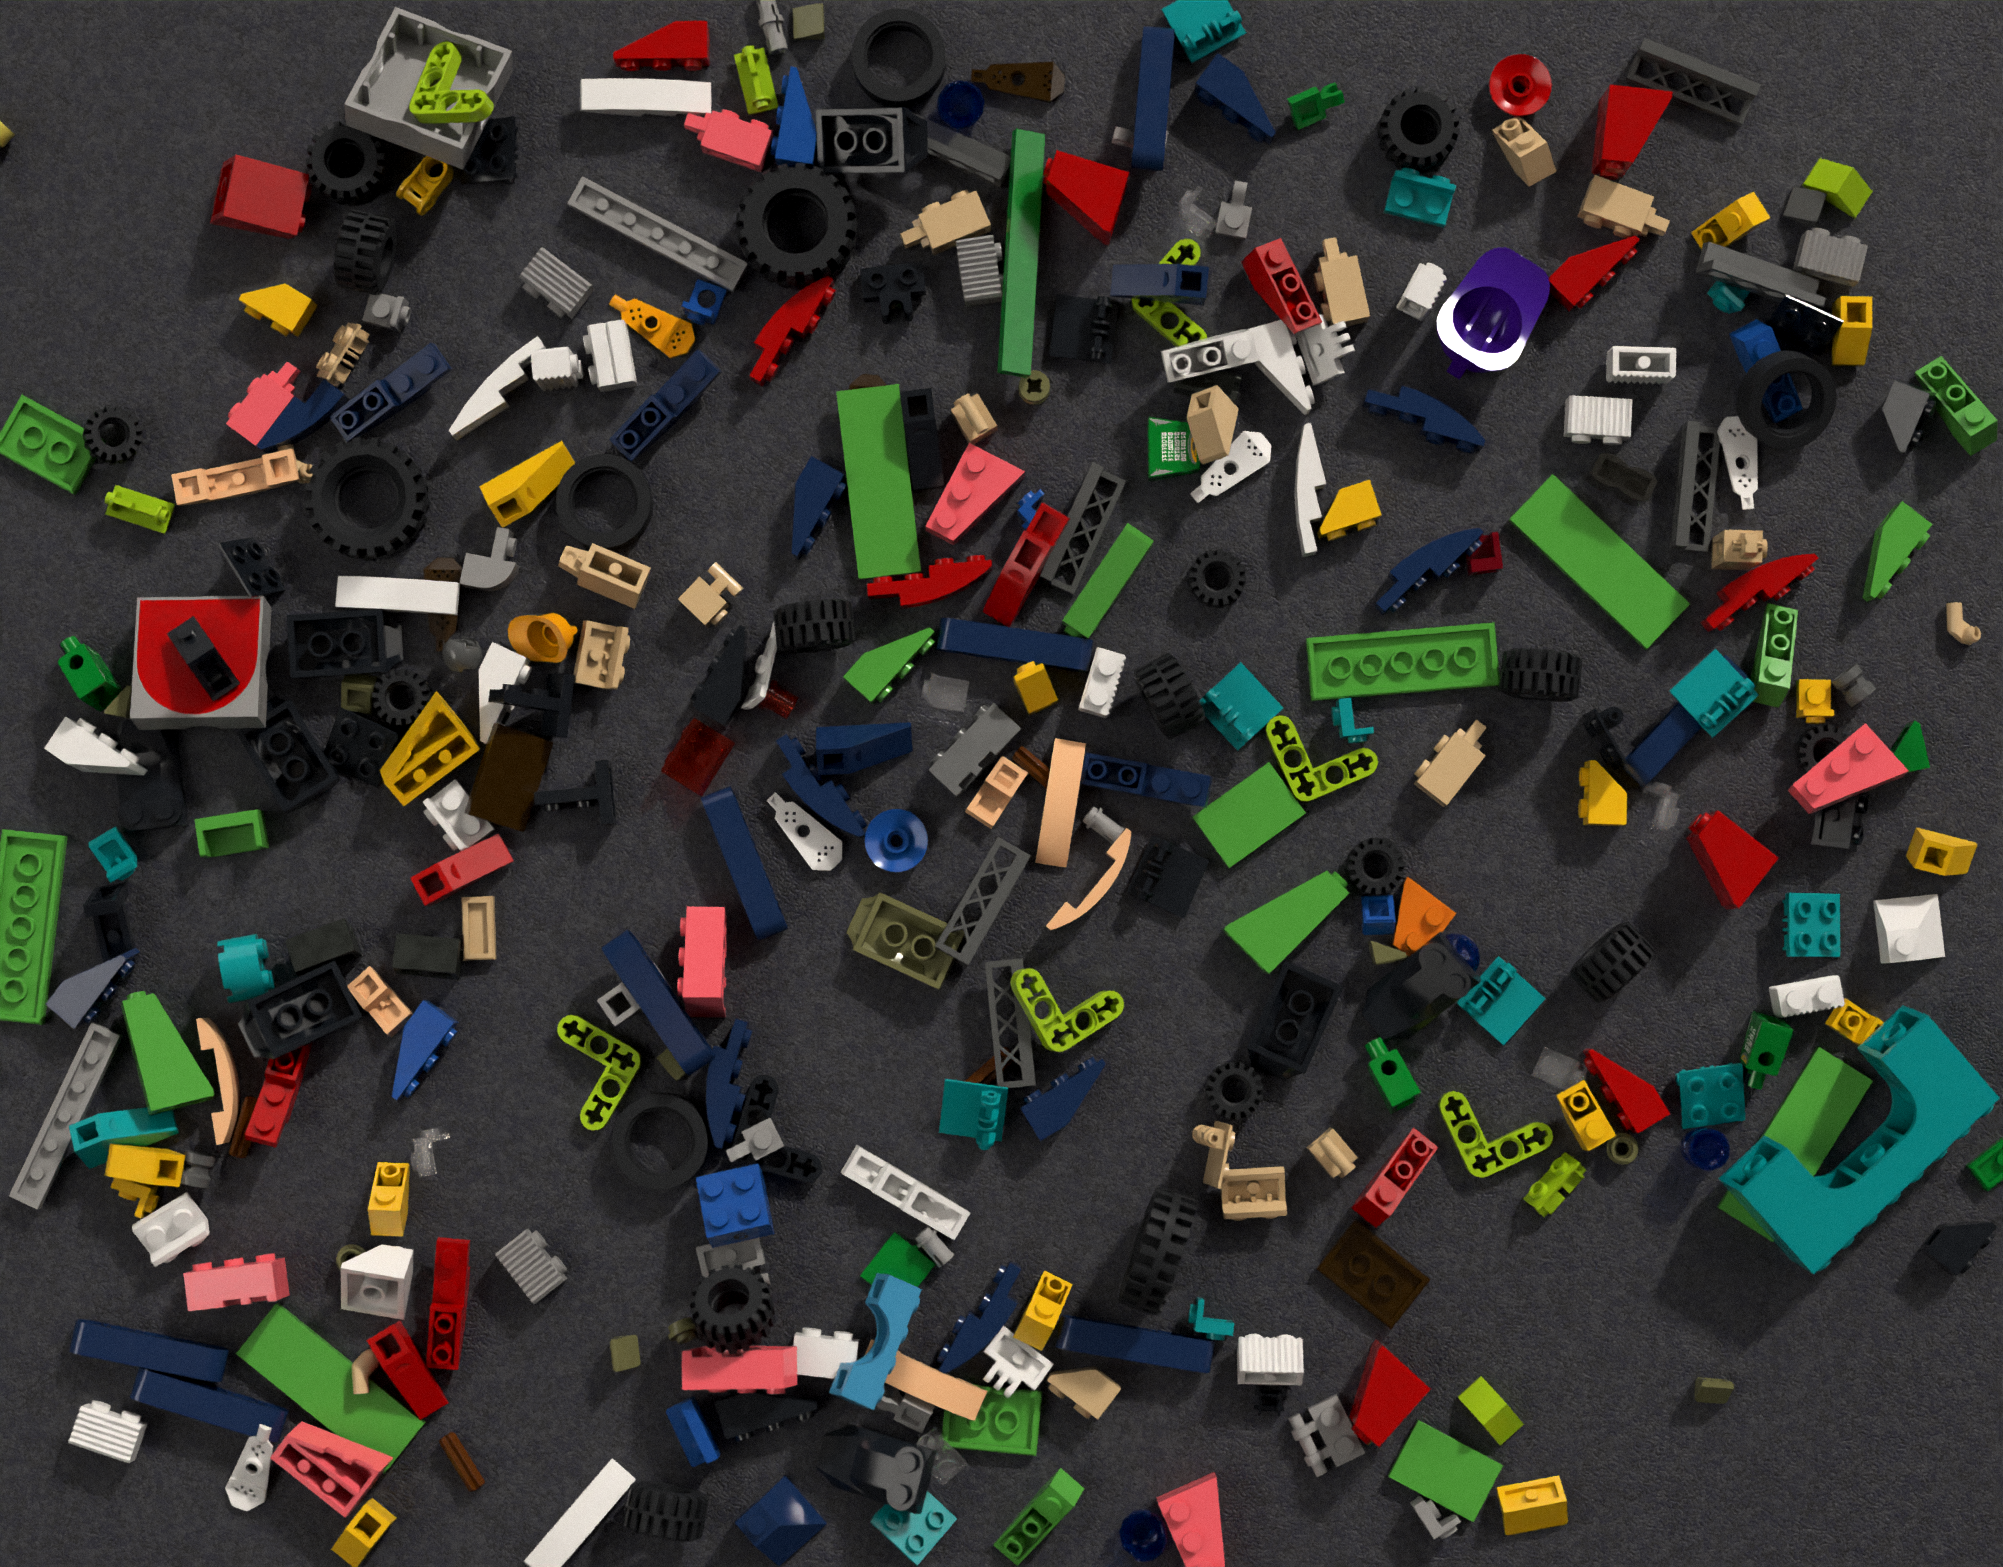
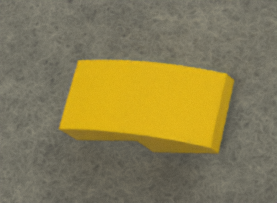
(1853, 1022)

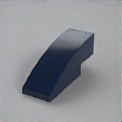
(302, 418)

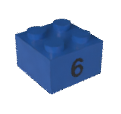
(735, 1205)

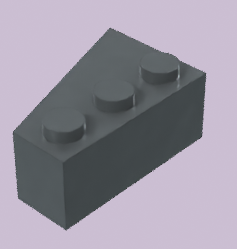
(973, 750)

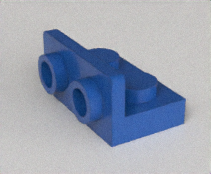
(693, 1432)

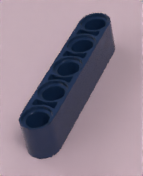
(1152, 98)
(1014, 645)
(1664, 741)
(744, 863)
(658, 1002)
(1135, 1343)
(149, 1350)
(208, 1403)

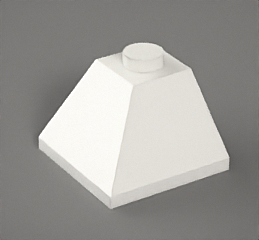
(1909, 928)
(378, 1281)

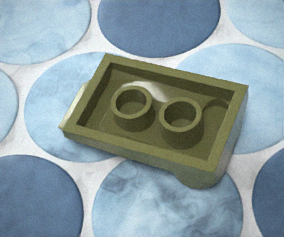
(903, 939)

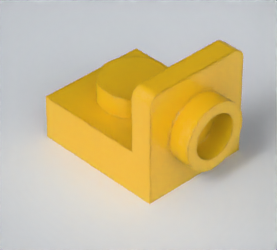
(1813, 700)
(133, 1190)

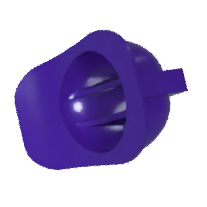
(1492, 312)

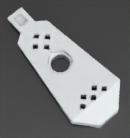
(1746, 448)
(1242, 458)
(763, 668)
(814, 842)
(249, 1487)

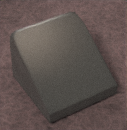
(1804, 205)

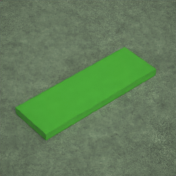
(878, 481)
(1599, 562)
(1402, 661)
(28, 921)
(1809, 1119)
(322, 1384)

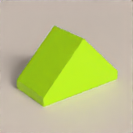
(1841, 184)
(1490, 1410)

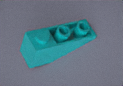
(127, 1127)

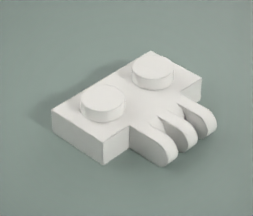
(1323, 350)
(1015, 1363)

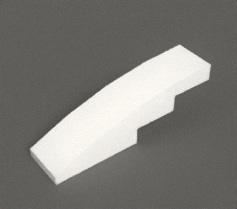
(645, 96)
(489, 398)
(1308, 478)
(397, 595)
(905, 1192)
(581, 1517)

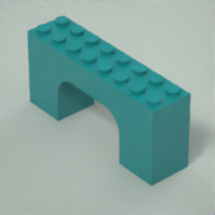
(1932, 1106)

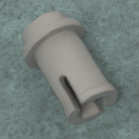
(1102, 824)
(933, 1246)

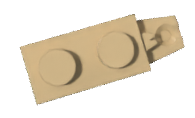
(1620, 209)
(945, 223)
(1341, 286)
(1738, 549)
(606, 573)
(1452, 765)

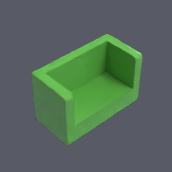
(231, 833)

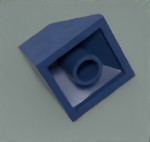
(780, 1521)

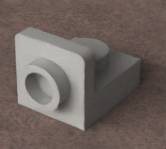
(387, 312)
(1429, 1514)

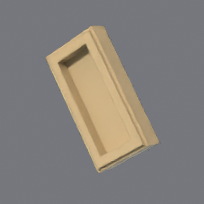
(478, 928)

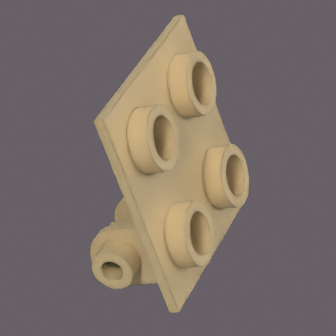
(345, 338)
(1220, 1140)

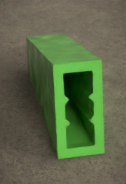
(1107, 582)
(1281, 924)
(163, 1061)

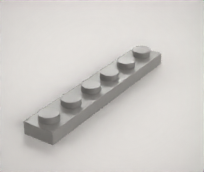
(657, 234)
(68, 1108)

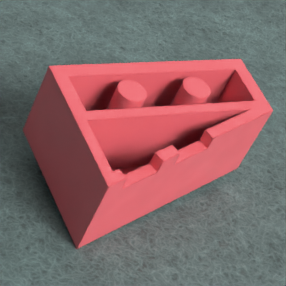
(971, 492)
(1850, 769)
(703, 961)
(236, 1282)
(759, 1368)
(330, 1465)
(1195, 1521)

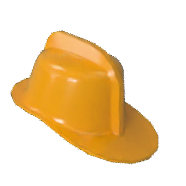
(541, 637)

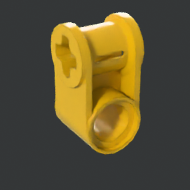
(423, 184)

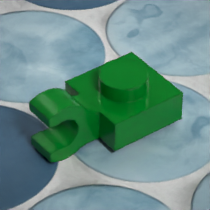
(1311, 104)

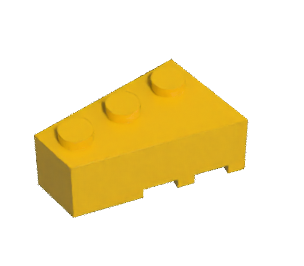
(428, 751)

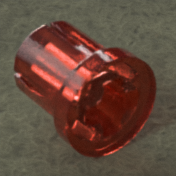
(778, 700)

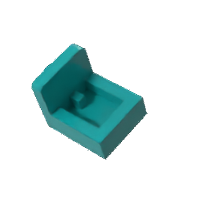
(1727, 297)
(1343, 717)
(114, 854)
(1214, 1328)

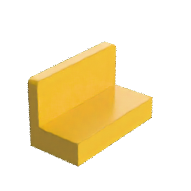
(1533, 1505)

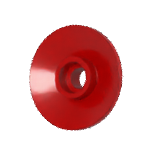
(1527, 72)

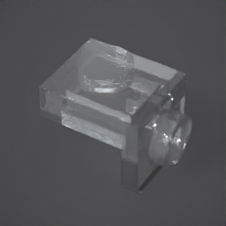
(1197, 220)
(945, 693)
(1666, 813)
(1559, 1069)
(423, 1157)
(947, 1460)

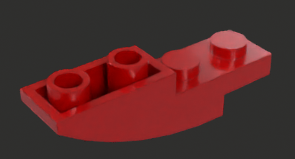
(795, 317)
(1025, 564)
(944, 581)
(1766, 581)
(277, 1097)
(448, 1303)

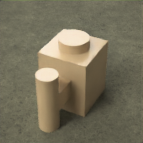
(973, 418)
(705, 600)
(1333, 1154)

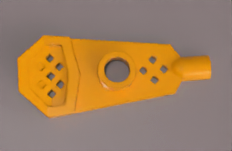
(663, 333)

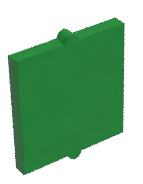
(899, 1260)

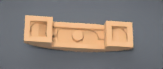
(235, 479)
(1060, 803)
(1118, 853)
(225, 1121)
(935, 1387)

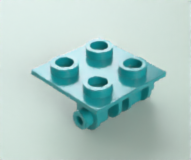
(1203, 25)
(1714, 693)
(1239, 706)
(1812, 925)
(1501, 1000)
(1711, 1095)
(973, 1111)
(914, 1532)

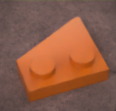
(1419, 917)

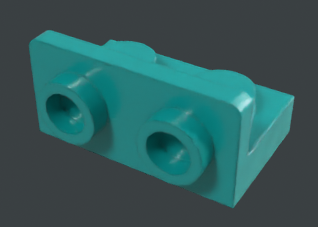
(1419, 197)

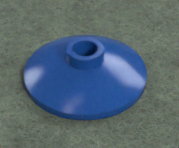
(894, 823)

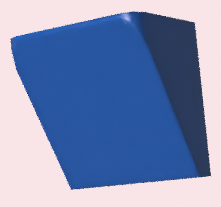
(1378, 915)

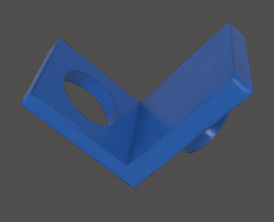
(699, 314)

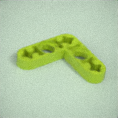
(430, 103)
(1153, 314)
(1317, 774)
(1055, 1019)
(612, 1071)
(1480, 1145)

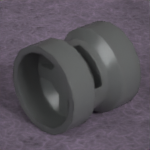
(1857, 691)
(197, 1168)

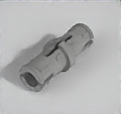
(771, 23)

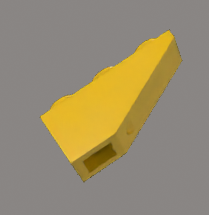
(527, 484)

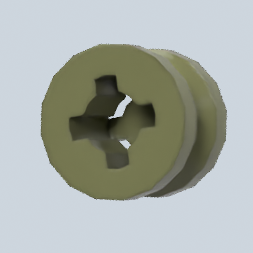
(1030, 392)

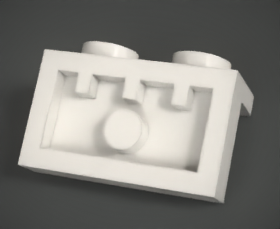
(448, 810)
(172, 1229)

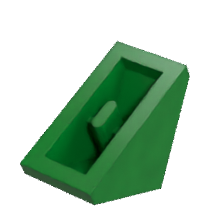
(1911, 748)

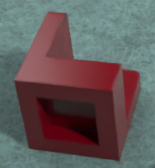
(1487, 557)

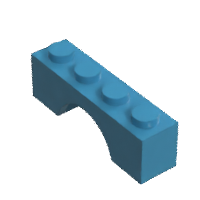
(892, 1306)

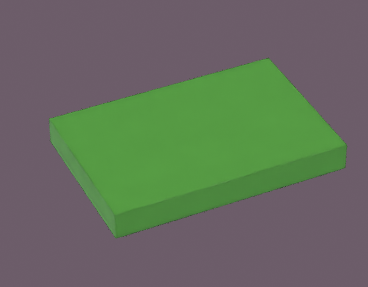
(46, 444)
(1248, 815)
(1000, 1425)
(1445, 1470)

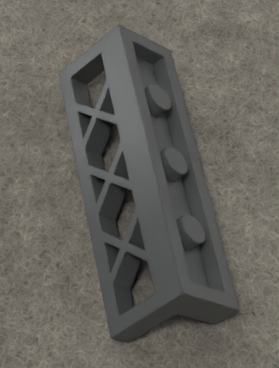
(1695, 70)
(966, 154)
(1756, 275)
(1685, 488)
(1076, 514)
(993, 908)
(1022, 1030)

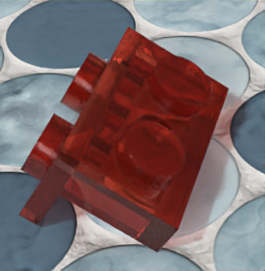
(697, 756)

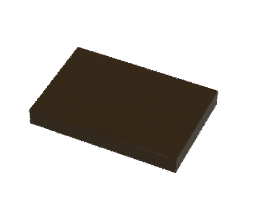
(508, 777)
(1372, 1274)

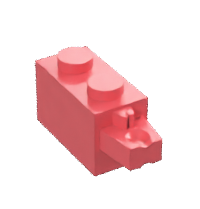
(731, 138)
(264, 403)

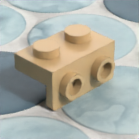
(601, 655)
(1254, 1193)

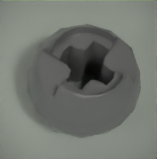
(462, 654)

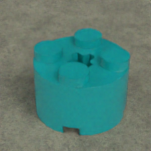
(244, 967)

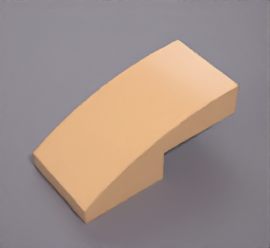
(996, 792)
(380, 1001)

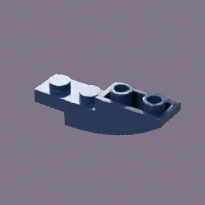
(391, 394)
(666, 406)
(1438, 420)
(1436, 558)
(1146, 780)
(828, 800)
(721, 1095)
(976, 1332)

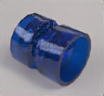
(1705, 1148)

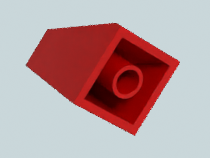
(1624, 125)
(1087, 191)
(261, 197)
(1728, 857)
(1384, 1396)

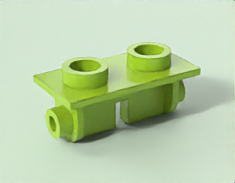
(756, 80)
(139, 509)
(1564, 1173)

